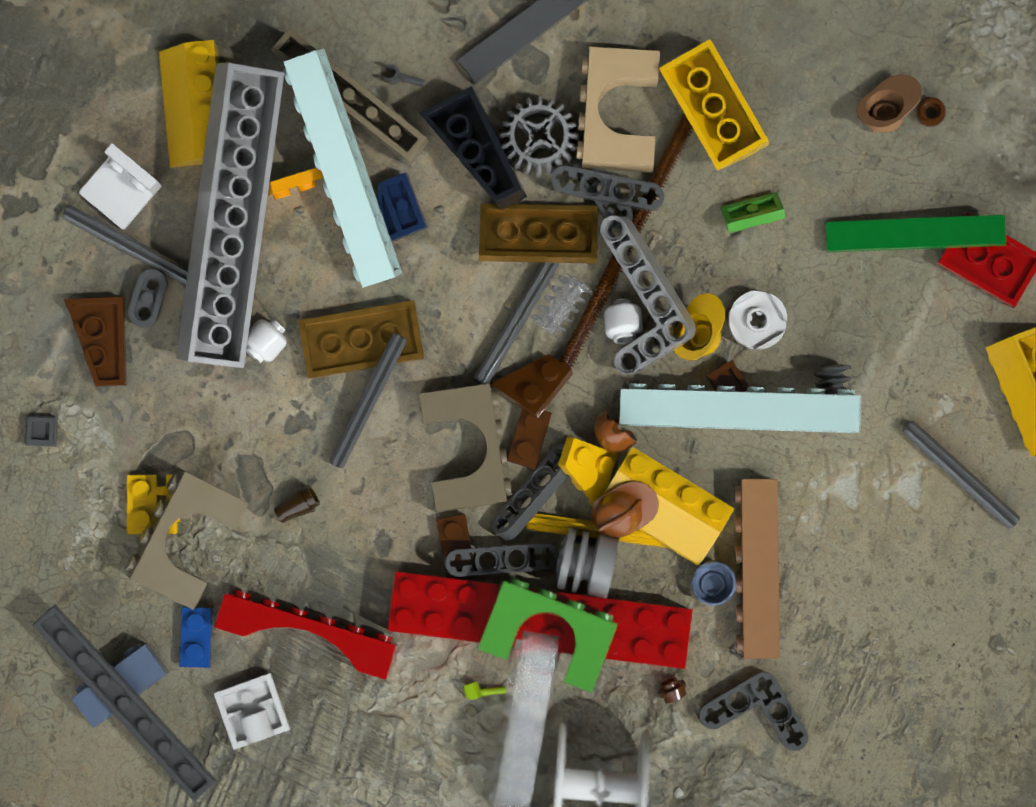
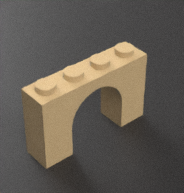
(605, 71)

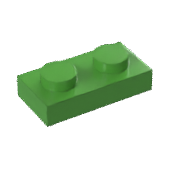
(752, 212)

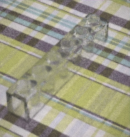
(526, 720)

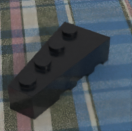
(473, 140)

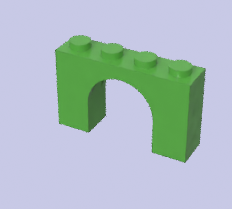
(591, 631)

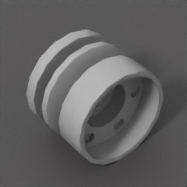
(587, 562)

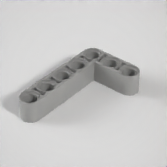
(649, 295)

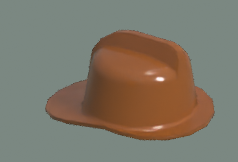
(625, 509)

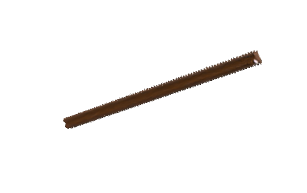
(613, 266)

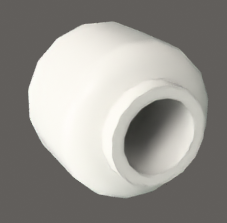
(623, 321)
(265, 340)

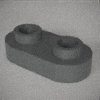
(147, 298)

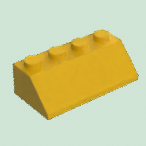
(187, 97)
(714, 105)
(1016, 370)
(686, 514)

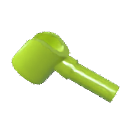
(473, 690)

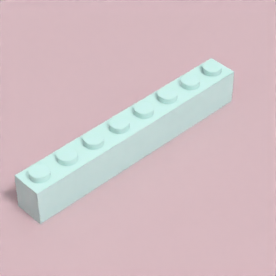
(342, 168)
(741, 409)

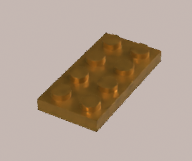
(538, 233)
(358, 338)

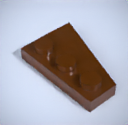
(102, 337)

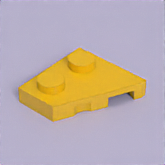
(587, 466)

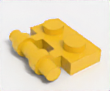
(142, 500)

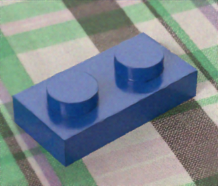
(196, 637)

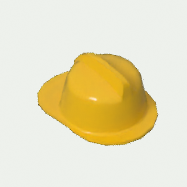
(708, 317)

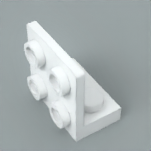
(120, 188)

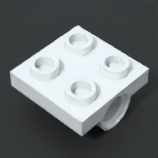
(252, 711)

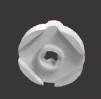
(752, 336)

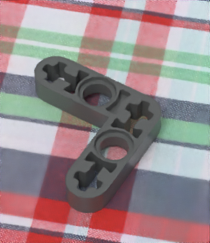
(755, 698)

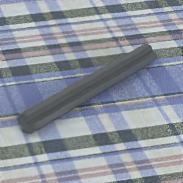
(126, 243)
(515, 322)
(368, 400)
(961, 474)

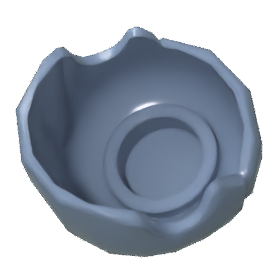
(713, 583)

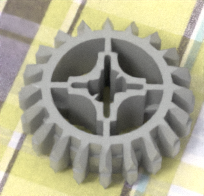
(528, 127)

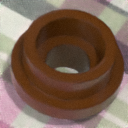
(935, 104)
(672, 690)

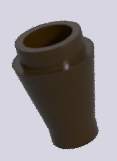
(297, 504)

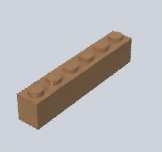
(758, 569)

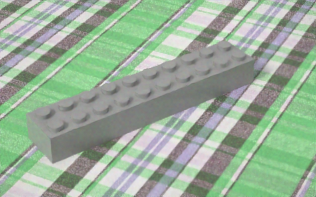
(230, 215)

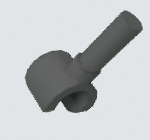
(401, 77)

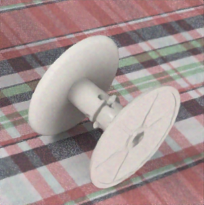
(601, 785)

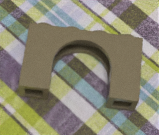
(476, 407)
(185, 497)

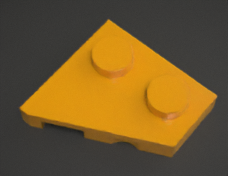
(304, 181)

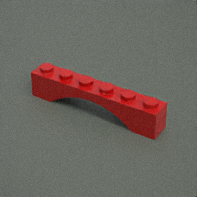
(246, 617)

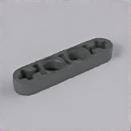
(606, 192)
(530, 488)
(501, 562)

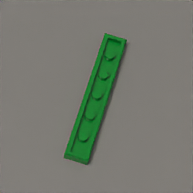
(916, 233)

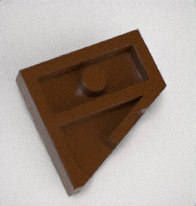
(534, 384)

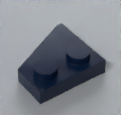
(400, 207)

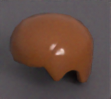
(610, 436)

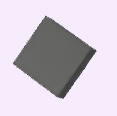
(41, 431)

